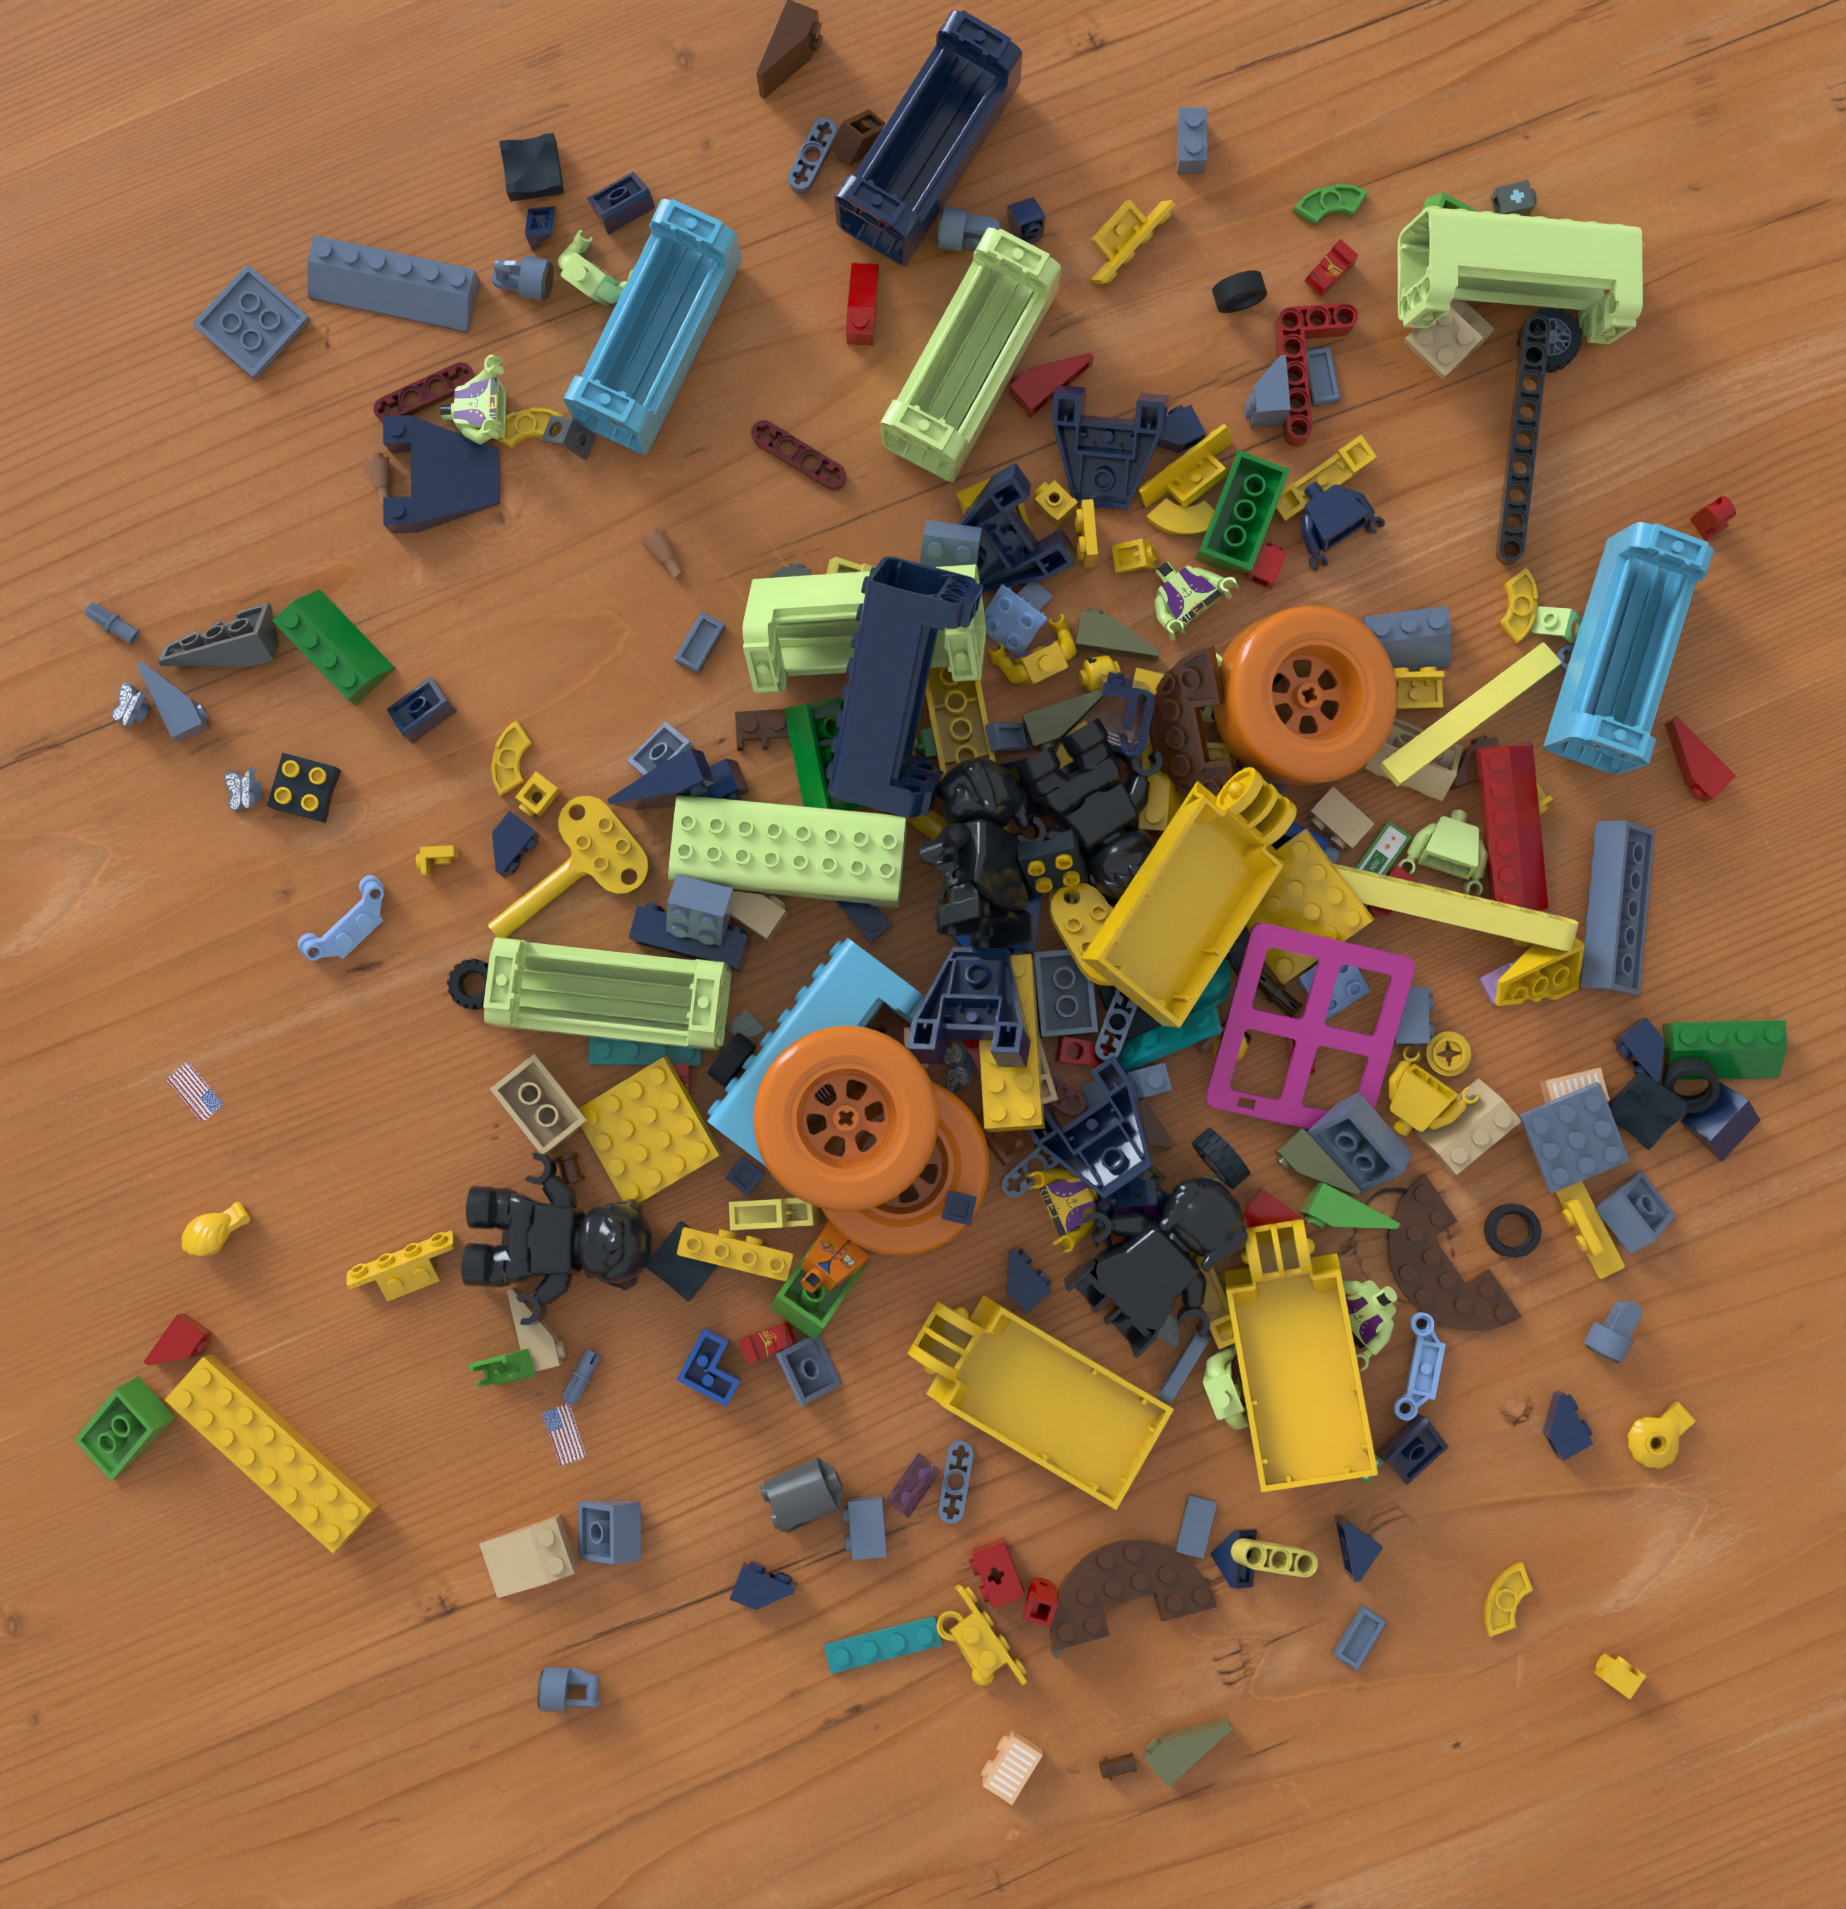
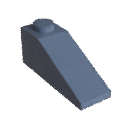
(179, 712)
(1148, 1081)

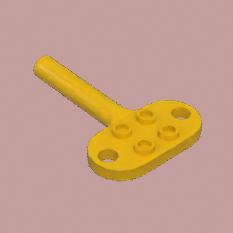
(598, 848)
(1080, 923)

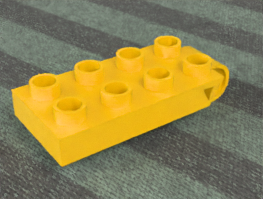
(1193, 896)
(1298, 1362)
(1040, 1396)

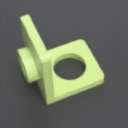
(1556, 622)

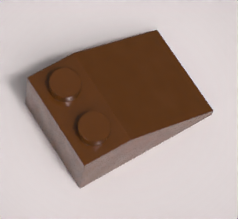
(790, 46)

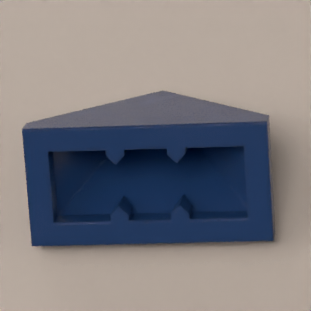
(539, 225)
(1235, 1574)

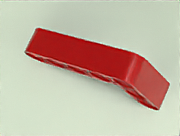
(1298, 363)

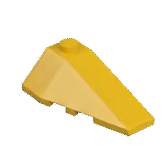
(1162, 801)
(1541, 974)

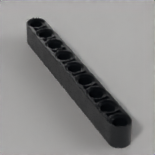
(1528, 427)

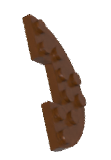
(1178, 724)
(1429, 1276)
(1123, 1573)

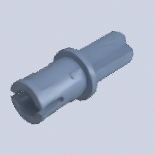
(112, 623)
(581, 1376)

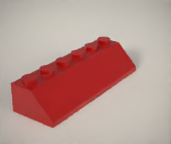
(1512, 825)

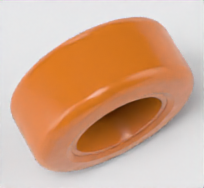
(1361, 689)
(857, 1177)
(917, 1225)

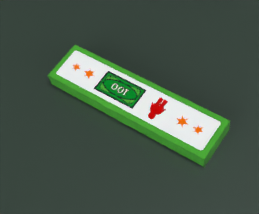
(1384, 849)

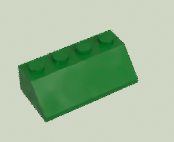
(1242, 513)
(334, 645)
(811, 738)
(1731, 1047)

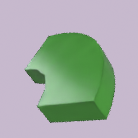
(1330, 201)

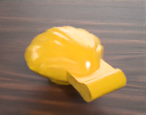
(210, 1231)
(1656, 1440)

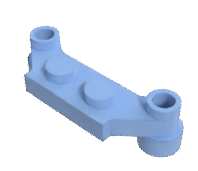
(350, 928)
(1424, 1368)

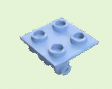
(1012, 621)
(1347, 989)

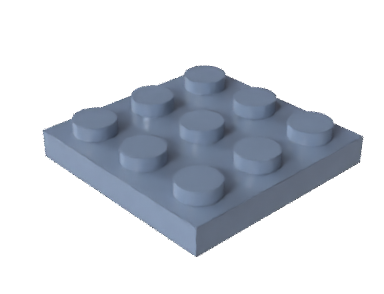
(251, 322)
(1574, 1137)

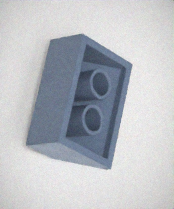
(1414, 637)
(1360, 1143)

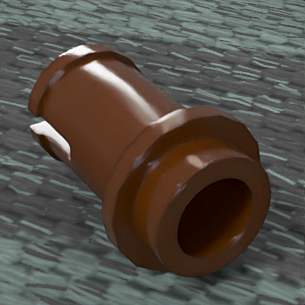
(1117, 1766)

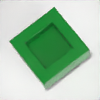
(927, 745)

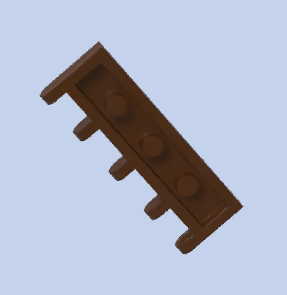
(760, 726)

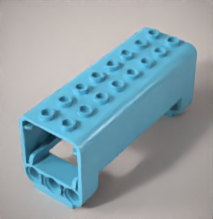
(656, 327)
(1626, 647)
(842, 994)

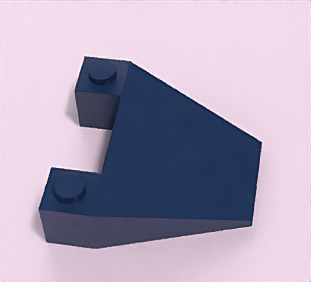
(1106, 454)
(447, 475)
(1007, 546)
(683, 775)
(974, 1001)
(1105, 1143)

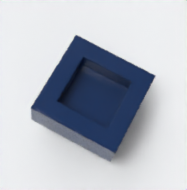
(745, 1176)
(958, 1207)

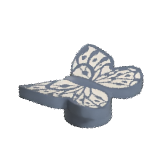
(131, 706)
(244, 789)
(959, 1066)

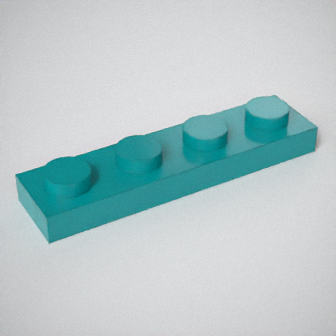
(1168, 1039)
(634, 1053)
(882, 1644)

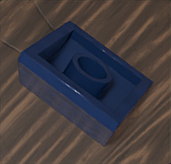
(621, 202)
(421, 710)
(1724, 1123)
(1413, 1448)
(1357, 1548)

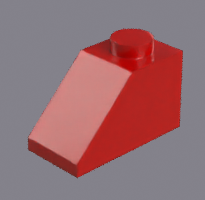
(181, 1340)

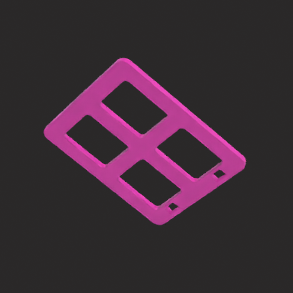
(1310, 1029)

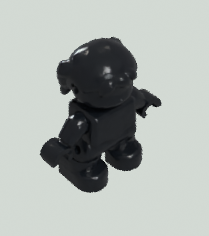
(1092, 804)
(980, 857)
(553, 1240)
(1156, 1259)

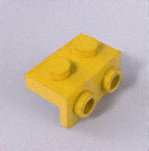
(1419, 689)

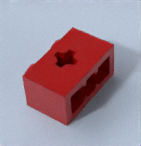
(997, 1591)

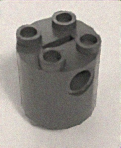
(803, 1494)

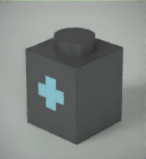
(1514, 199)

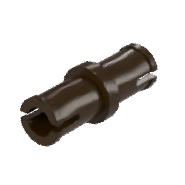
(1276, 993)

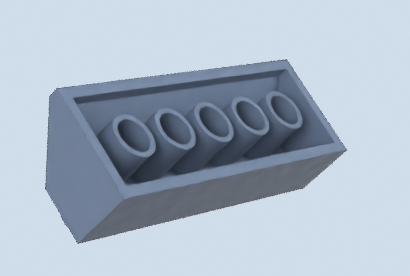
(392, 283)
(1617, 907)

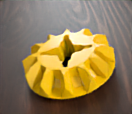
(1457, 1044)

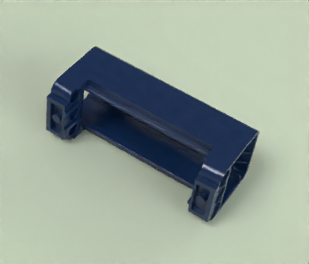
(930, 138)
(889, 681)

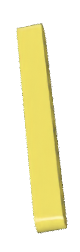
(1461, 909)

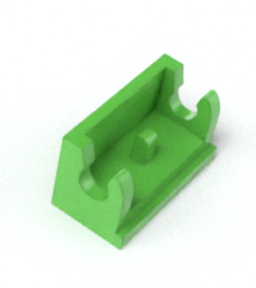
(504, 1368)

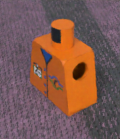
(831, 1260)

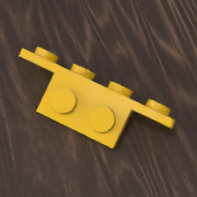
(1124, 234)
(1191, 473)
(1590, 1230)
(735, 1253)
(405, 1269)
(980, 1643)

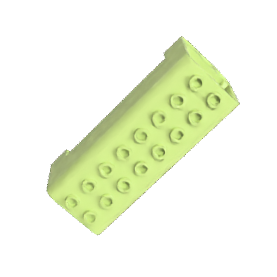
(1521, 263)
(971, 354)
(809, 625)
(789, 850)
(607, 994)

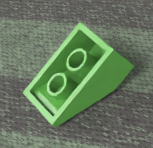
(1333, 1208)
(806, 1309)
(124, 1427)

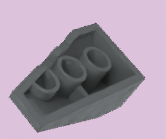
(238, 643)

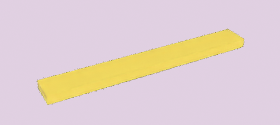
(1470, 714)

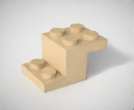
(1451, 339)

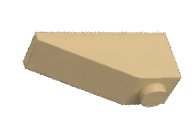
(540, 1339)

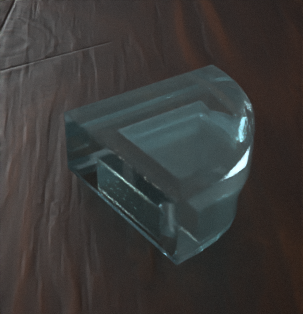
(746, 1025)
(1170, 1331)

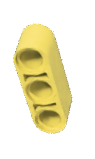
(1285, 1562)

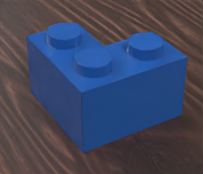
(702, 1368)

